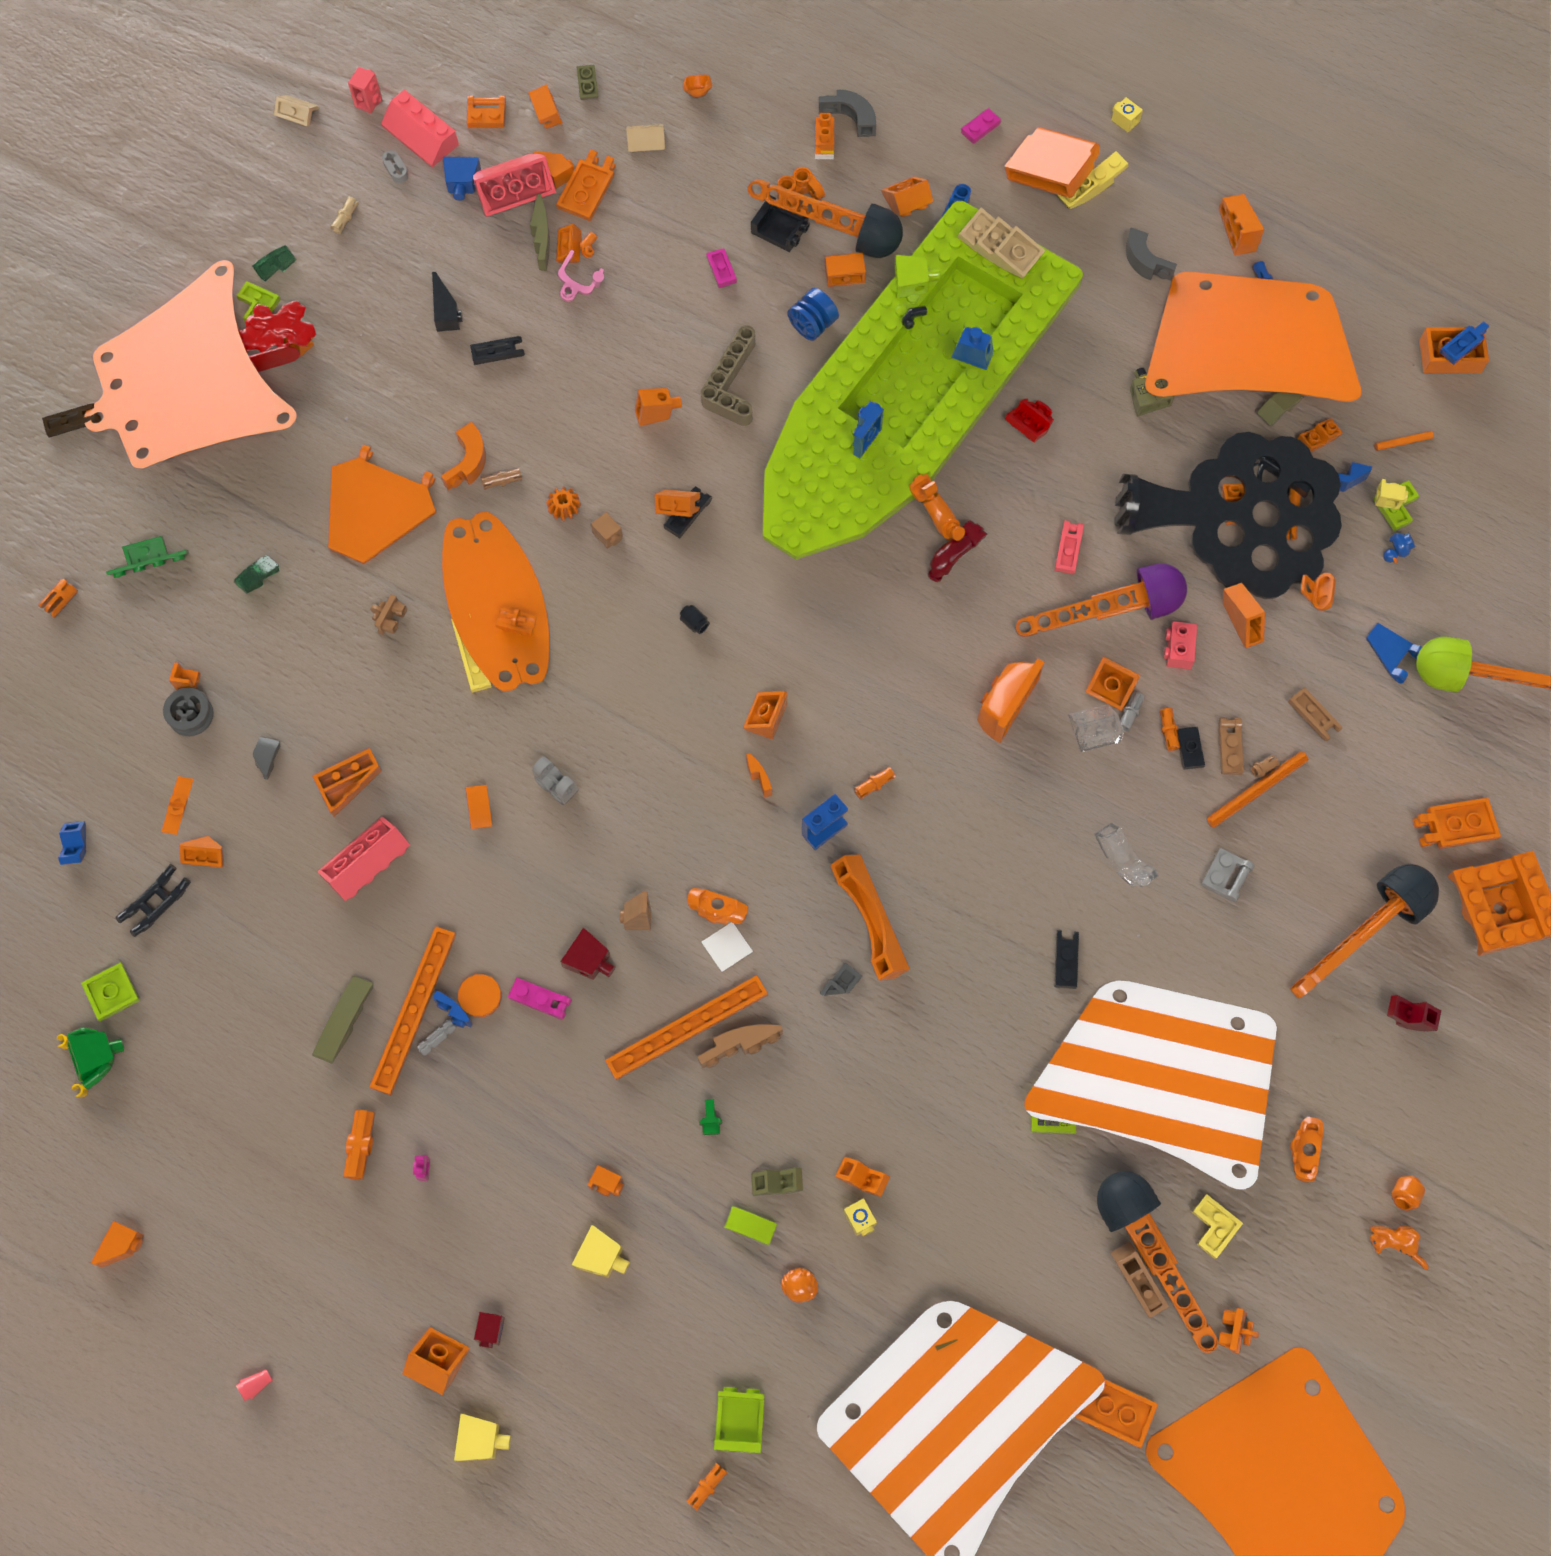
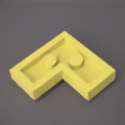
(1221, 1223)

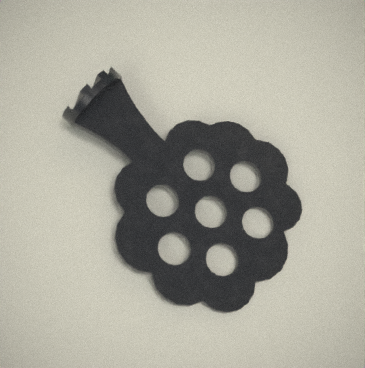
(1153, 506)

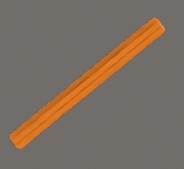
(1257, 789)

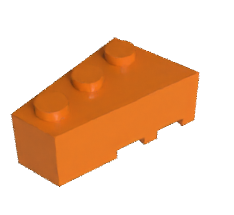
(1241, 224)
(346, 780)

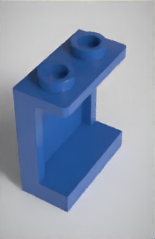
(824, 822)

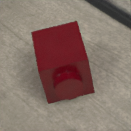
(489, 1329)

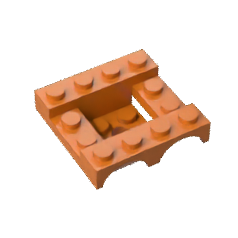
(1524, 902)

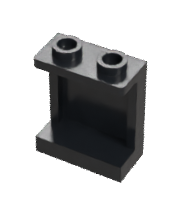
(779, 226)

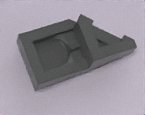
(265, 754)
(842, 982)

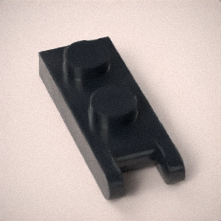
(496, 350)
(1066, 961)

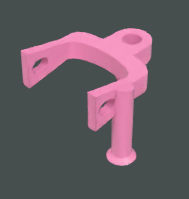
(574, 287)

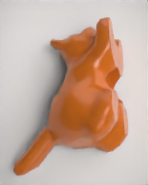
(1403, 1239)

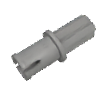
(1131, 711)

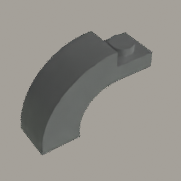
(1143, 260)

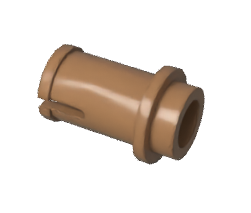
(1259, 769)

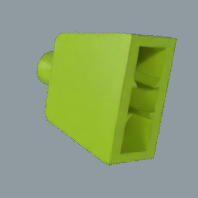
(913, 275)

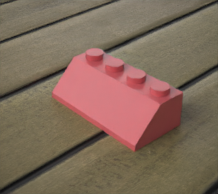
(419, 128)
(364, 858)

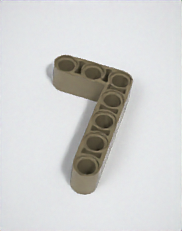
(726, 376)

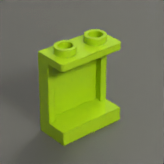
(739, 1420)

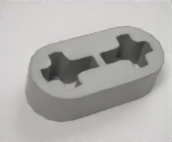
(398, 165)

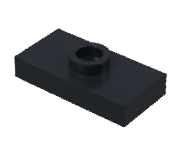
(1190, 748)

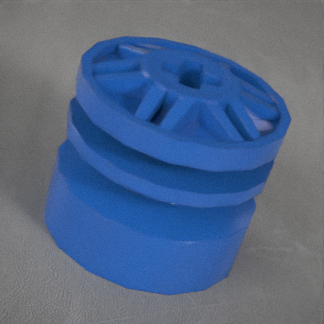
(813, 314)

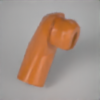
(586, 245)

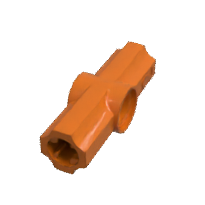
(359, 1145)

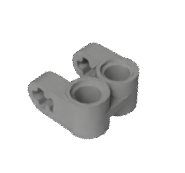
(553, 781)

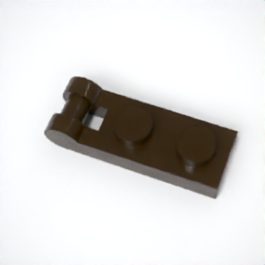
(69, 420)

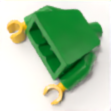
(90, 1056)

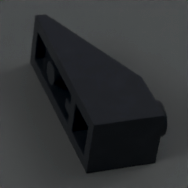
(445, 307)

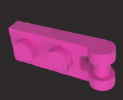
(539, 998)

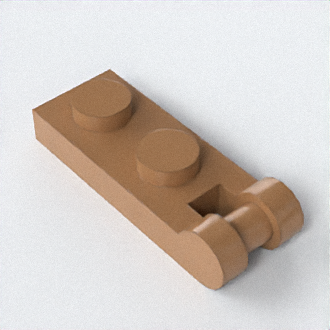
(1231, 747)

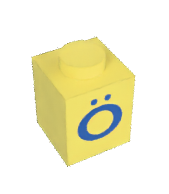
(1126, 114)
(860, 1218)

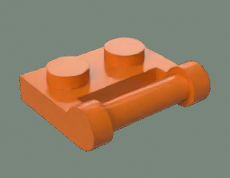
(486, 116)

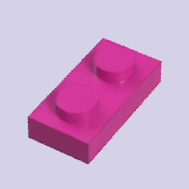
(980, 126)
(721, 268)

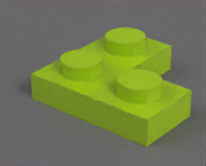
(254, 295)
(1400, 518)

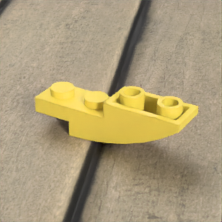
(1097, 180)

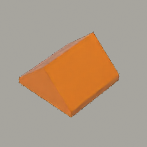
(1113, 683)
(766, 713)

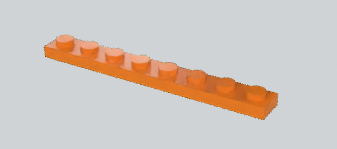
(412, 1011)
(686, 1027)

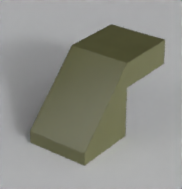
(1278, 405)
(777, 1182)

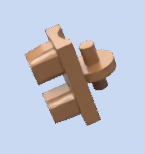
(384, 613)

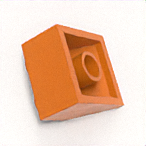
(908, 195)
(435, 1360)

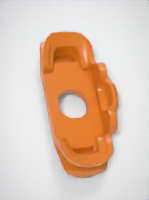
(732, 911)
(1309, 1133)

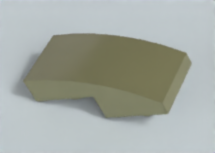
(587, 81)

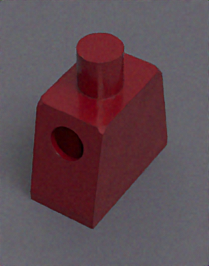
(587, 957)

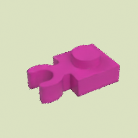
(421, 1167)

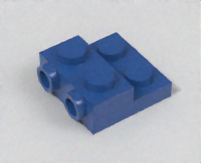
(867, 428)

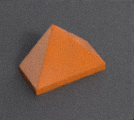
(201, 852)

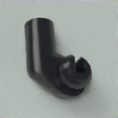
(911, 314)

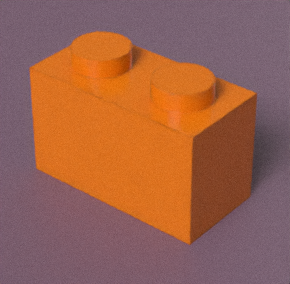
(845, 269)

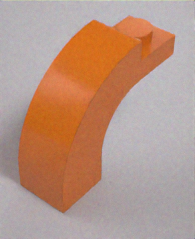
(473, 461)

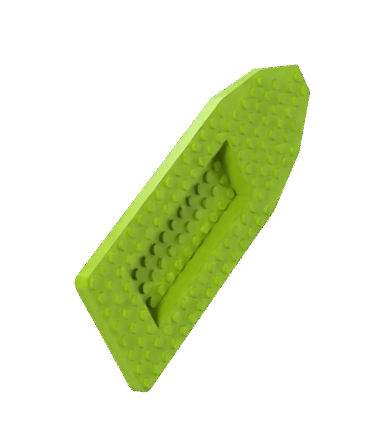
(813, 482)

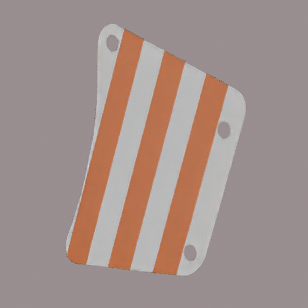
(1165, 1076)
(954, 1424)

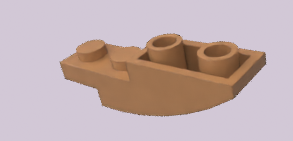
(747, 1038)

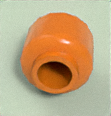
(1408, 1193)

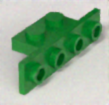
(146, 553)

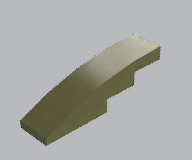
(540, 231)
(342, 1019)

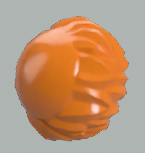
(697, 85)
(799, 1285)

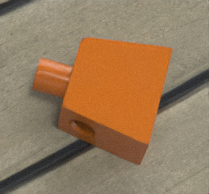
(655, 405)

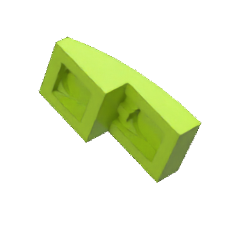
(750, 1225)

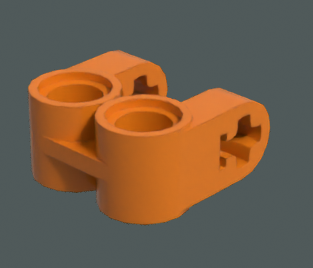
(802, 182)

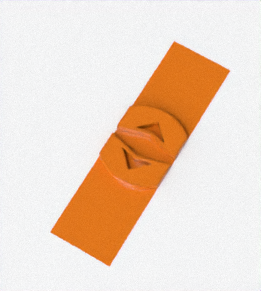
(177, 805)

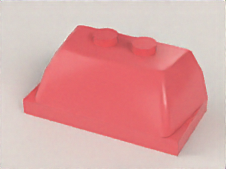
(513, 183)

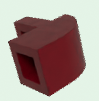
(1414, 1015)

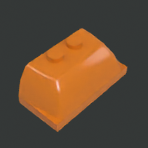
(1008, 697)

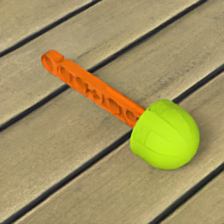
(1448, 662)

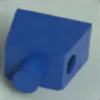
(459, 175)
(974, 348)

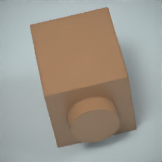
(607, 530)

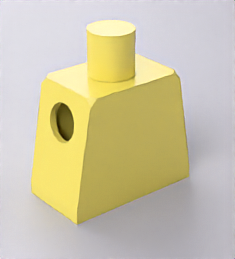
(600, 1254)
(479, 1439)

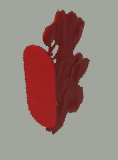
(267, 330)

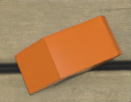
(862, 1177)

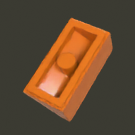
(568, 239)

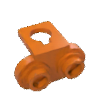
(1321, 591)

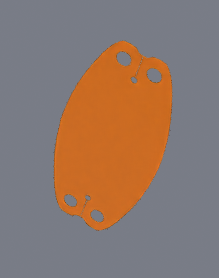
(481, 581)

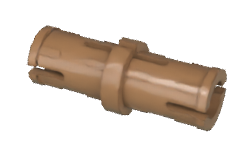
(501, 478)

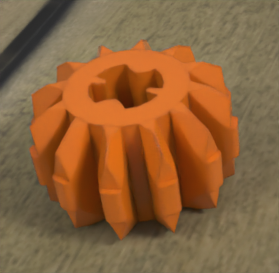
(557, 506)

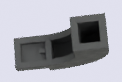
(854, 106)

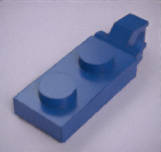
(1464, 342)

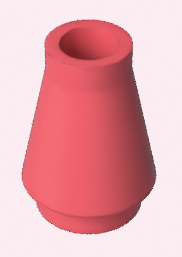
(252, 1385)

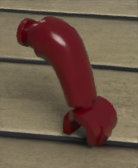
(953, 550)

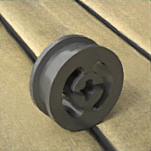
(190, 722)

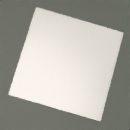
(727, 946)

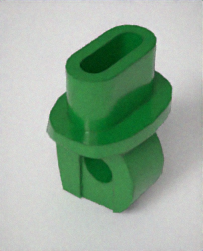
(710, 1123)

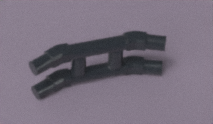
(155, 888)

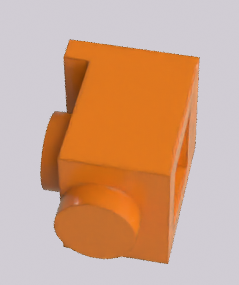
(606, 1182)

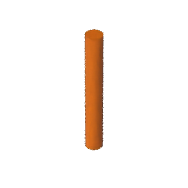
(1404, 440)

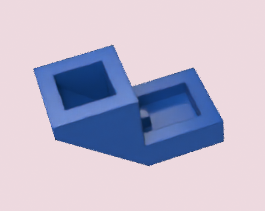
(1355, 475)
(73, 842)

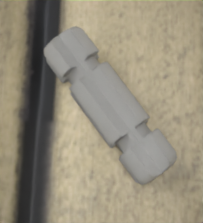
(436, 1037)

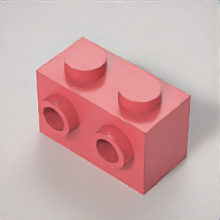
(365, 89)
(1181, 645)

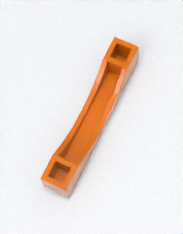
(886, 952)

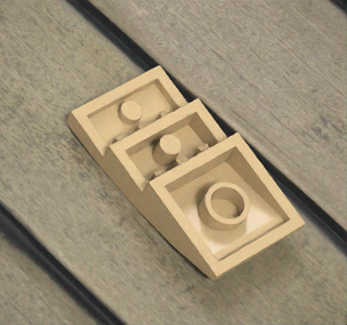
(1001, 243)

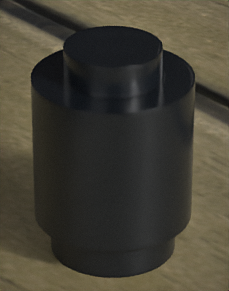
(694, 619)

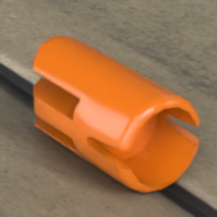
(60, 596)

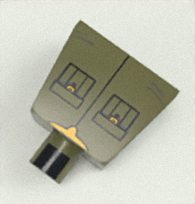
(1143, 400)

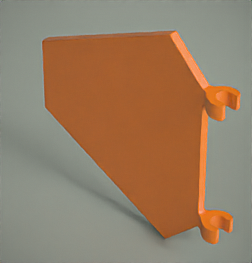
(373, 507)

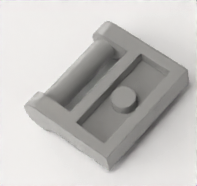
(1220, 872)

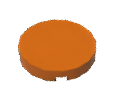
(479, 995)

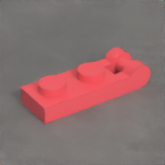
(1069, 548)

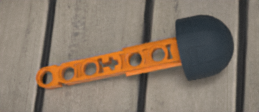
(877, 231)
(1407, 892)
(1126, 1202)

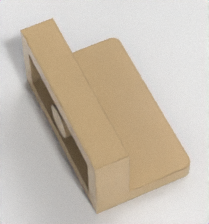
(294, 109)
(645, 137)

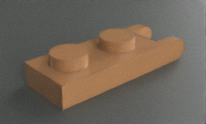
(1314, 713)

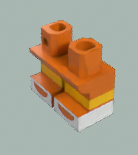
(824, 136)

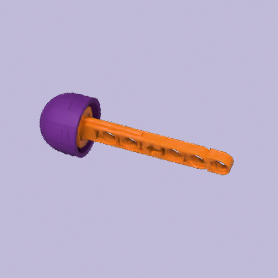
(1158, 589)

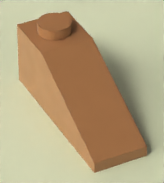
(637, 913)
(1139, 1279)

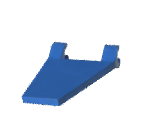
(1391, 650)

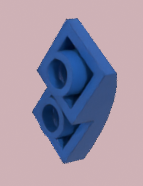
(456, 1013)

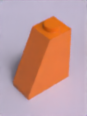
(1245, 614)

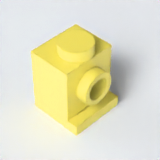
(1390, 495)

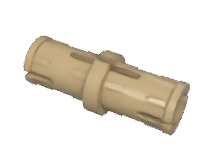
(344, 215)

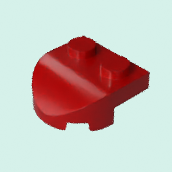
(1031, 419)

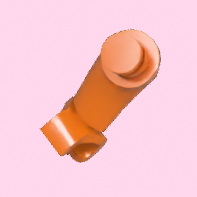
(944, 519)

